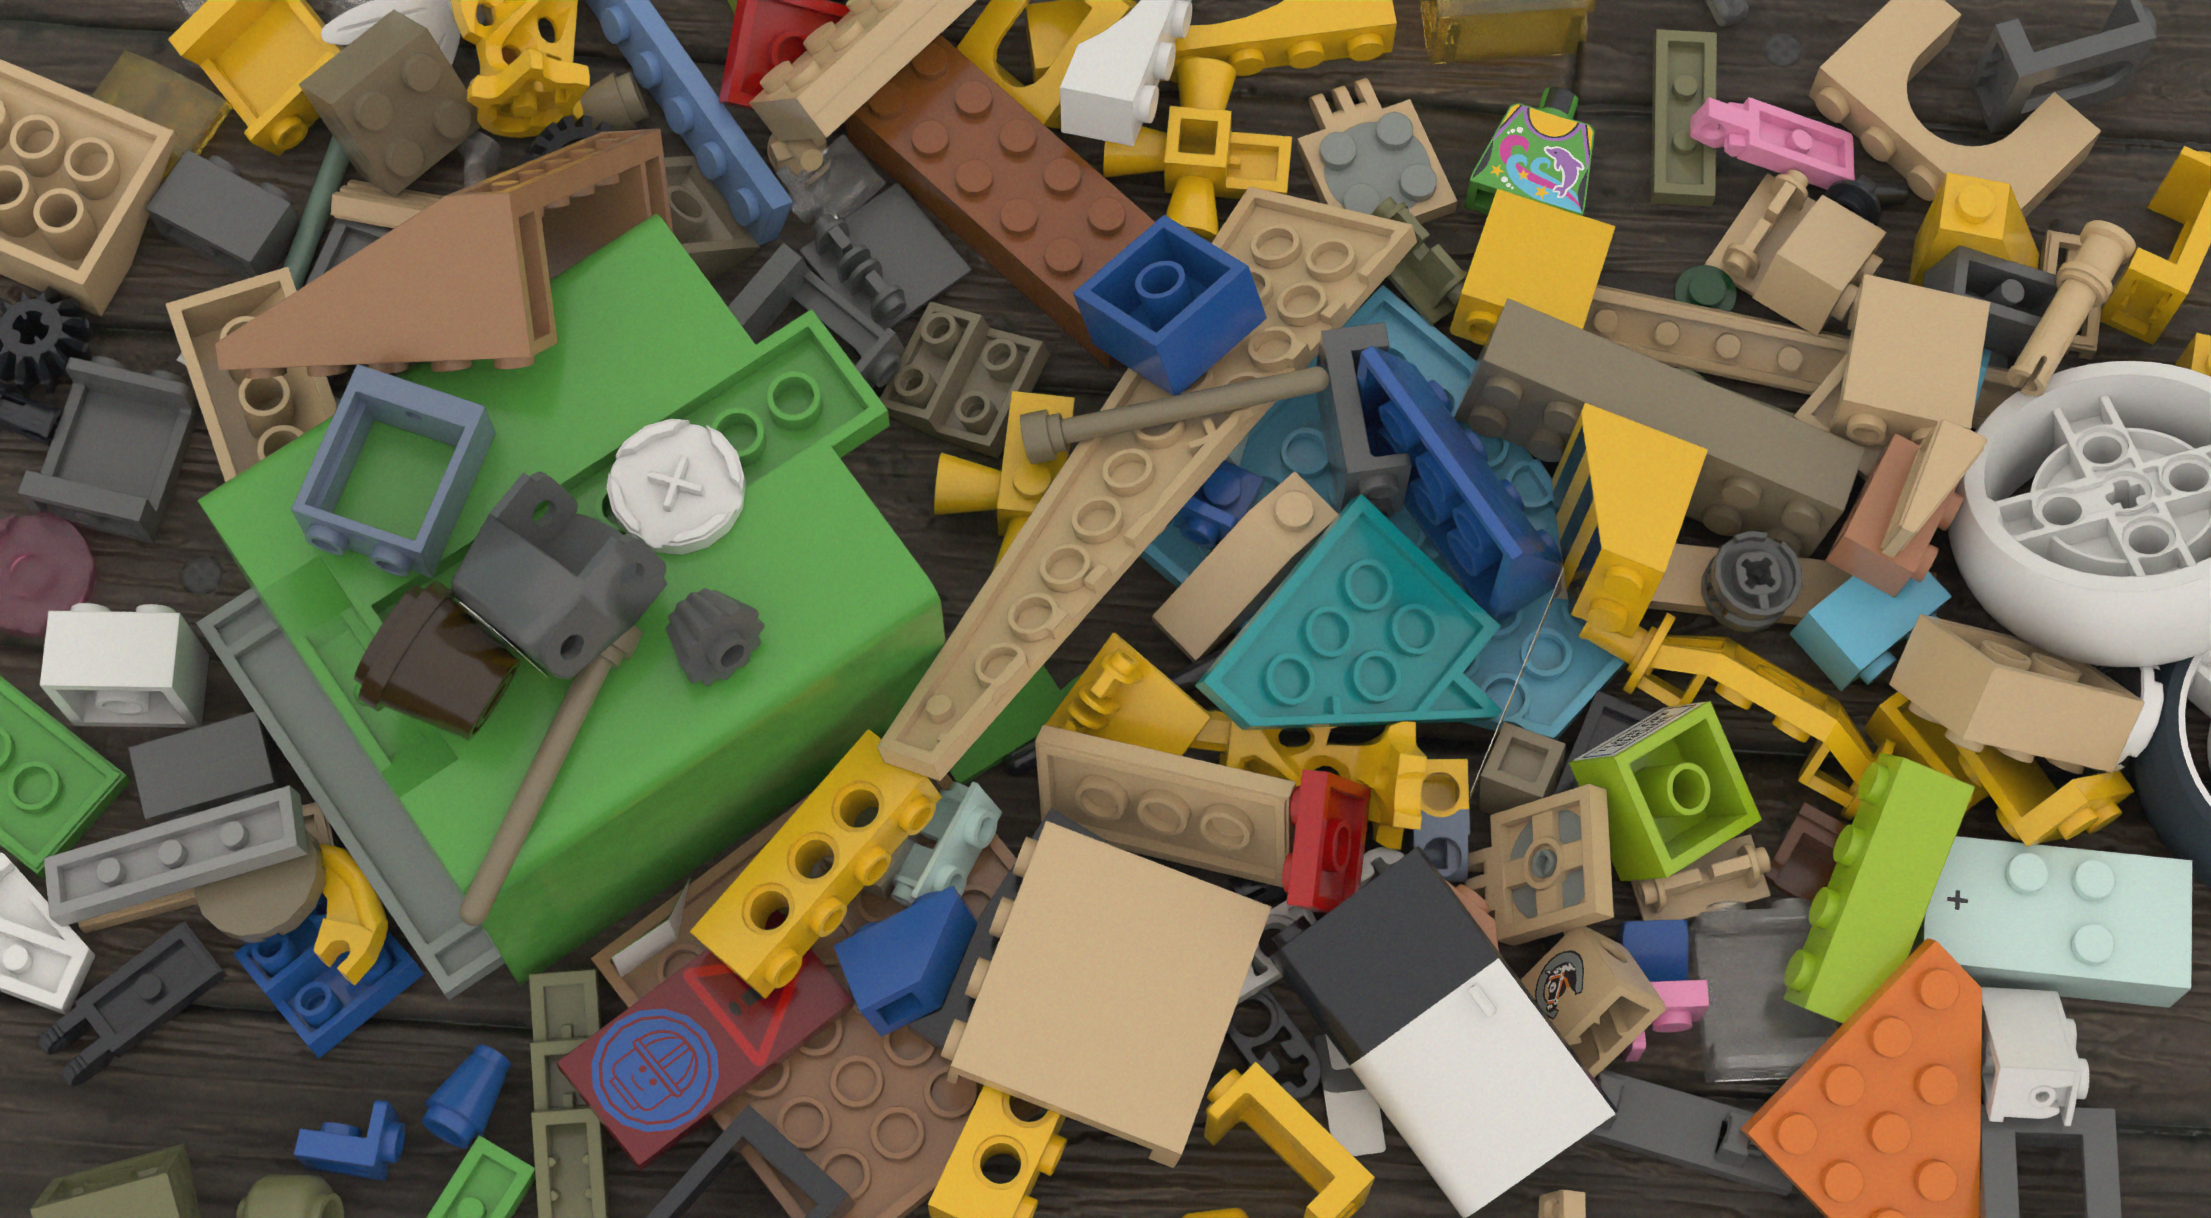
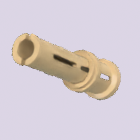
(2080, 286)

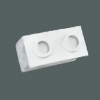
(2029, 1056)

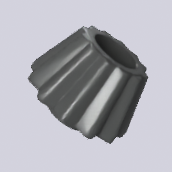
(713, 635)

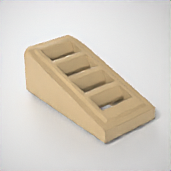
(1935, 471)

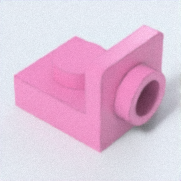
(1684, 1004)

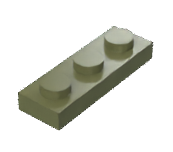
(1681, 82)

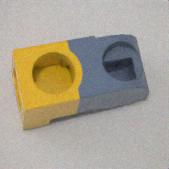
(1445, 818)

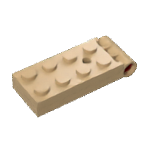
(848, 64)

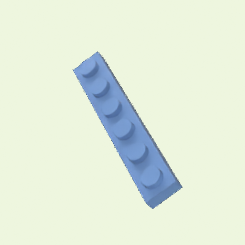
(696, 114)

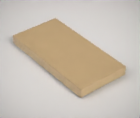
(1168, 804)

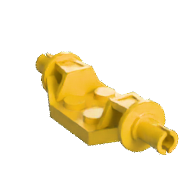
(1747, 679)

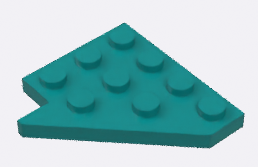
(1356, 638)

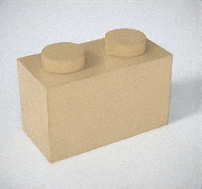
(1821, 266)

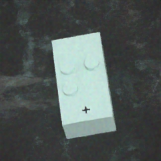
(2065, 920)

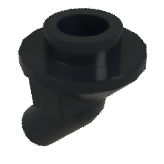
(1866, 196)

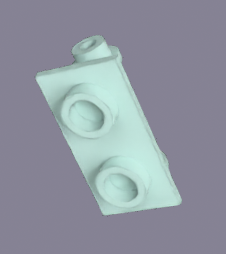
(962, 827)

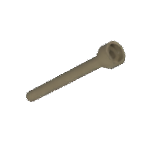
(1049, 434)
(541, 777)

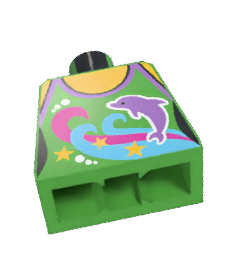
(1537, 156)

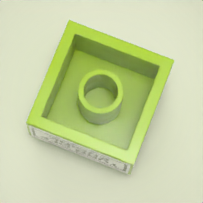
(1668, 791)

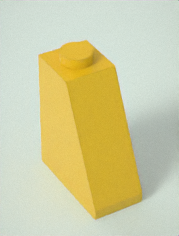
(1976, 216)

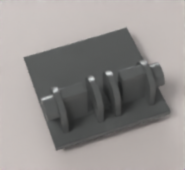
(885, 257)

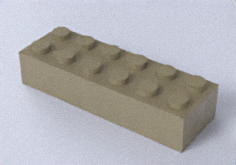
(1759, 463)

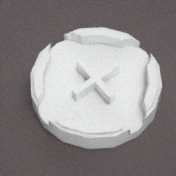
(676, 486)

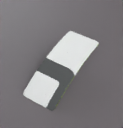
(1350, 1108)

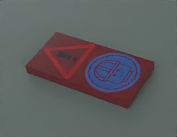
(696, 1048)

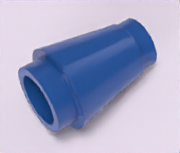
(467, 1097)

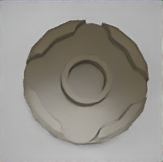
(267, 898)

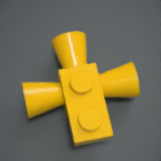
(1201, 152)
(1014, 490)

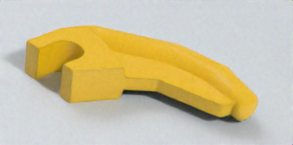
(353, 916)

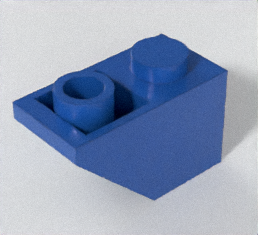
(908, 960)

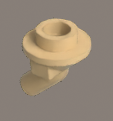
(796, 153)

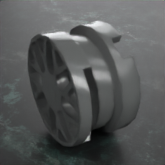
(1752, 581)

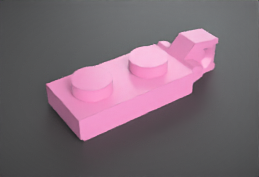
(1776, 139)

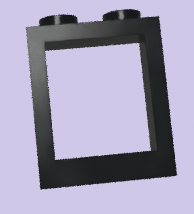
(776, 1149)

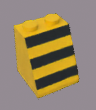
(1620, 514)

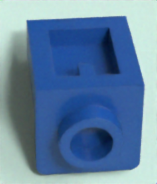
(1218, 505)
(343, 1150)

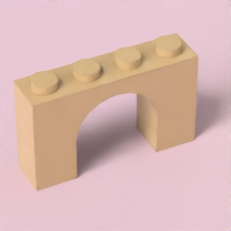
(1868, 95)

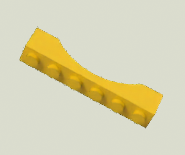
(1283, 35)

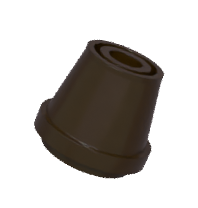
(435, 664)

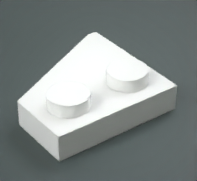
(36, 954)

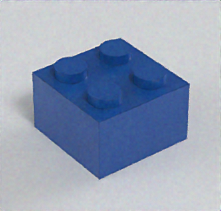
(1170, 305)

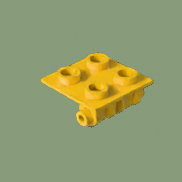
(1130, 703)

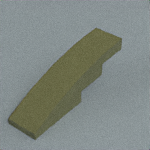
(566, 1132)

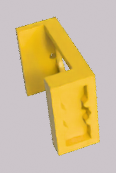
(1042, 97)
(2155, 287)

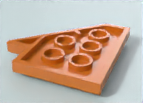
(1889, 1102)

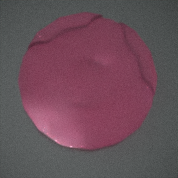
(41, 570)

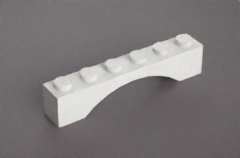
(1117, 72)

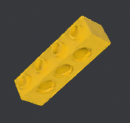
(782, 869)
(989, 1132)

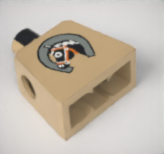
(1593, 994)

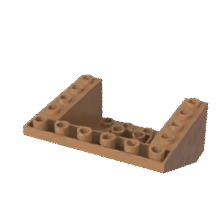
(465, 271)

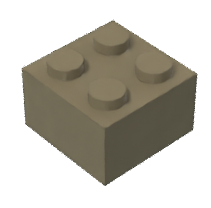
(392, 102)

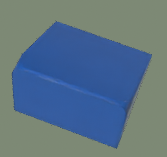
(1657, 947)

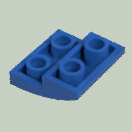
(318, 997)

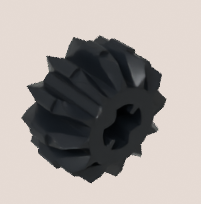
(28, 322)

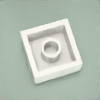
(124, 667)

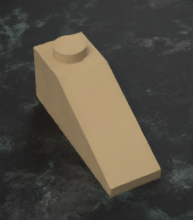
(1244, 568)

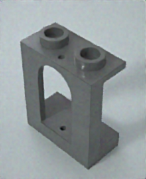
(2012, 69)
(787, 279)
(2090, 1130)

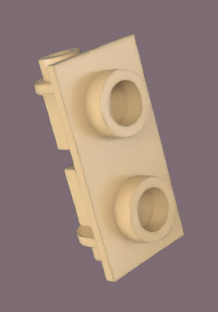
(1762, 229)
(1724, 874)

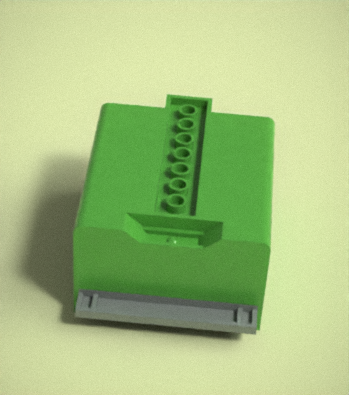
(660, 762)

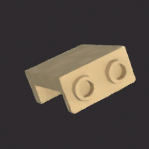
(1909, 361)

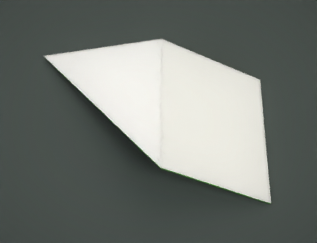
(653, 941)

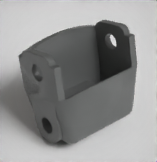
(556, 582)

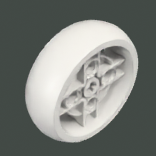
(2117, 525)

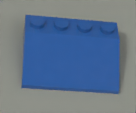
(1453, 491)

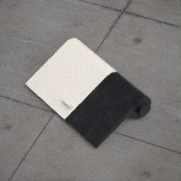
(1441, 1032)

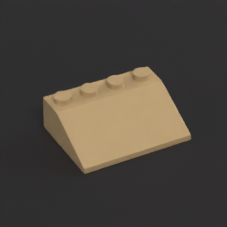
(73, 187)

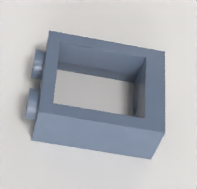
(414, 408)

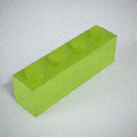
(1878, 887)

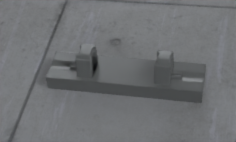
(1684, 1132)

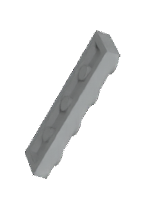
(175, 856)

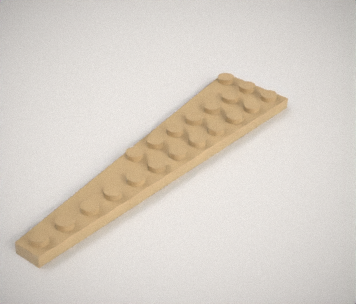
(1124, 488)

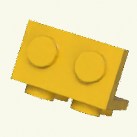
(2031, 804)

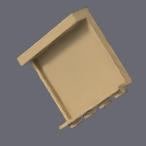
(1107, 989)

